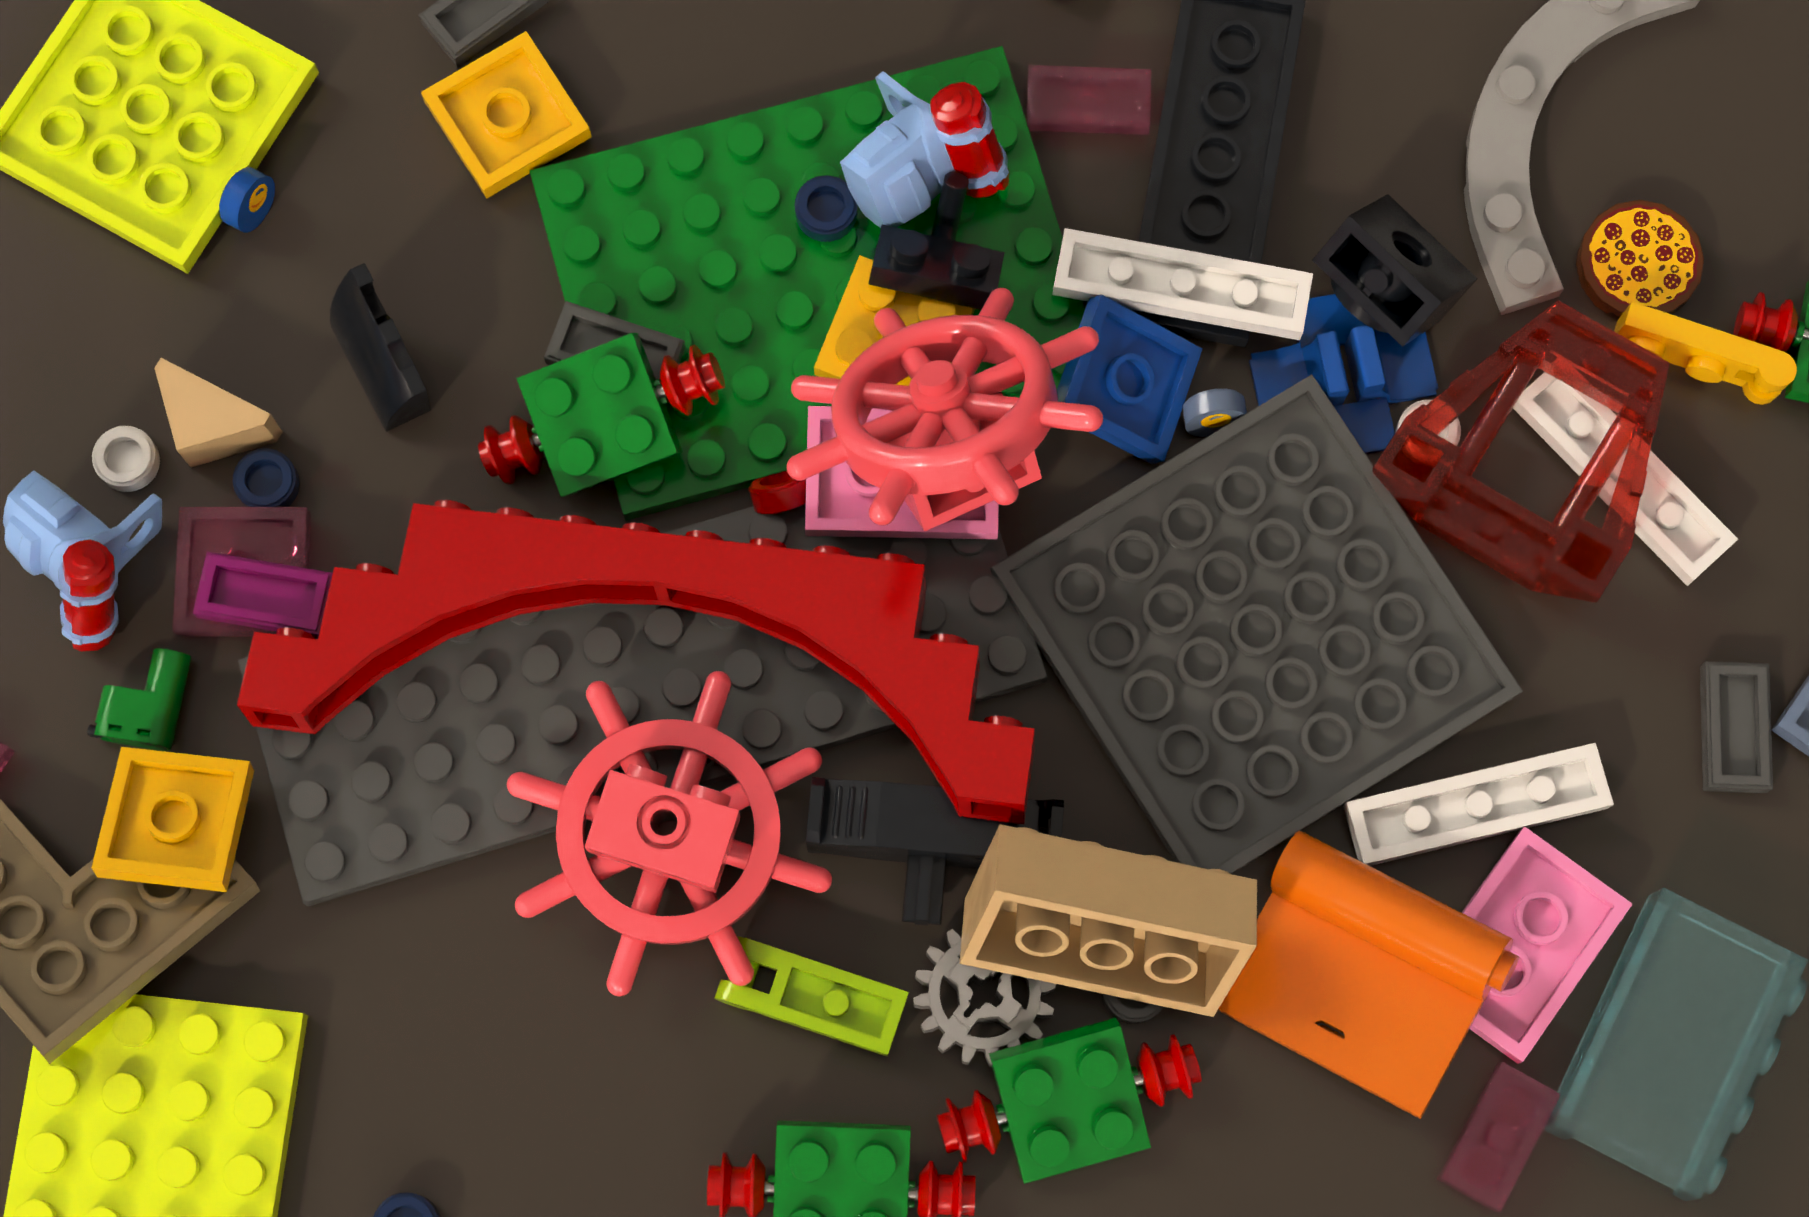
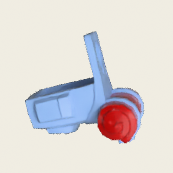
(905, 159)
(77, 552)

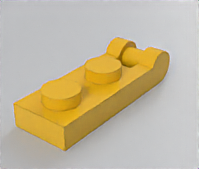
(1709, 353)

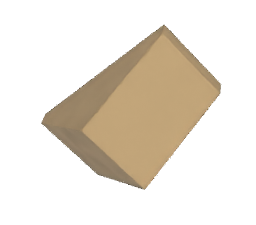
(209, 420)

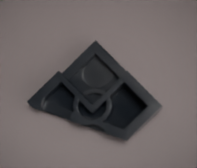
(376, 351)

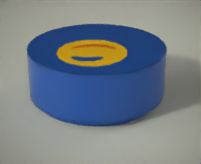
(247, 199)

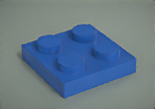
(1133, 377)

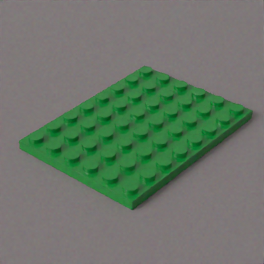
(708, 248)

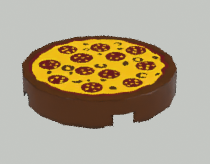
(1639, 256)

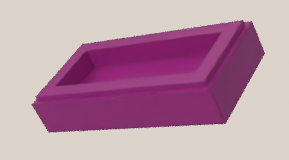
(261, 594)

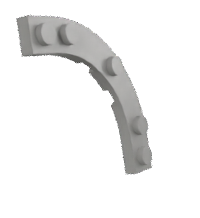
(1502, 132)

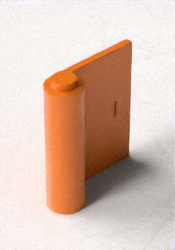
(1373, 964)

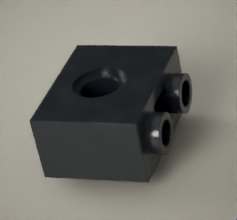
(1392, 271)

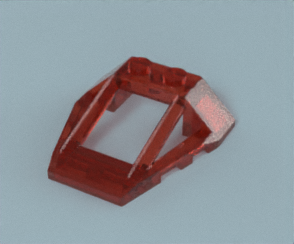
(1435, 476)

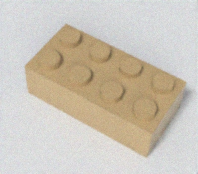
(1108, 921)

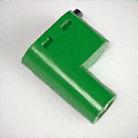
(148, 715)

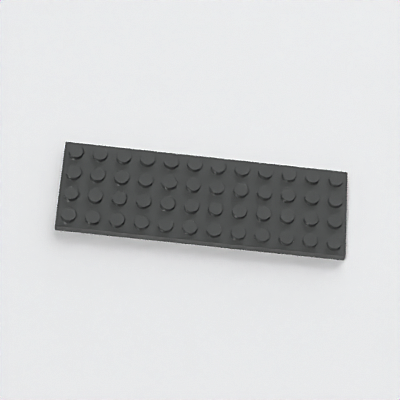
(427, 751)

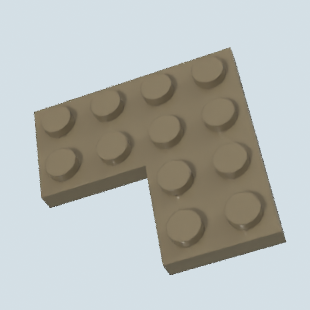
(87, 941)

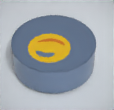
(1212, 410)

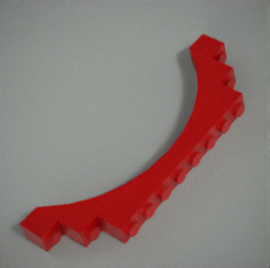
(485, 567)

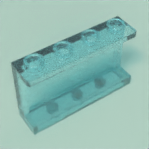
(1678, 1044)

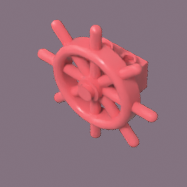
(951, 430)
(667, 832)

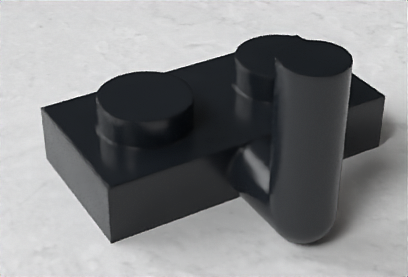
(936, 263)

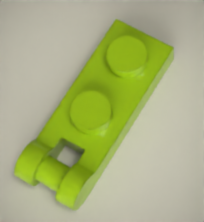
(819, 998)

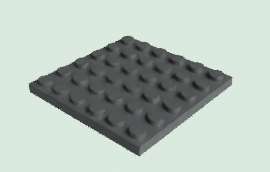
(1255, 632)

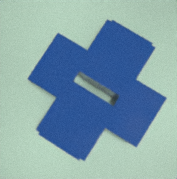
(1377, 364)

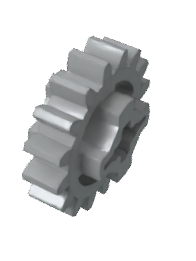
(1007, 1014)

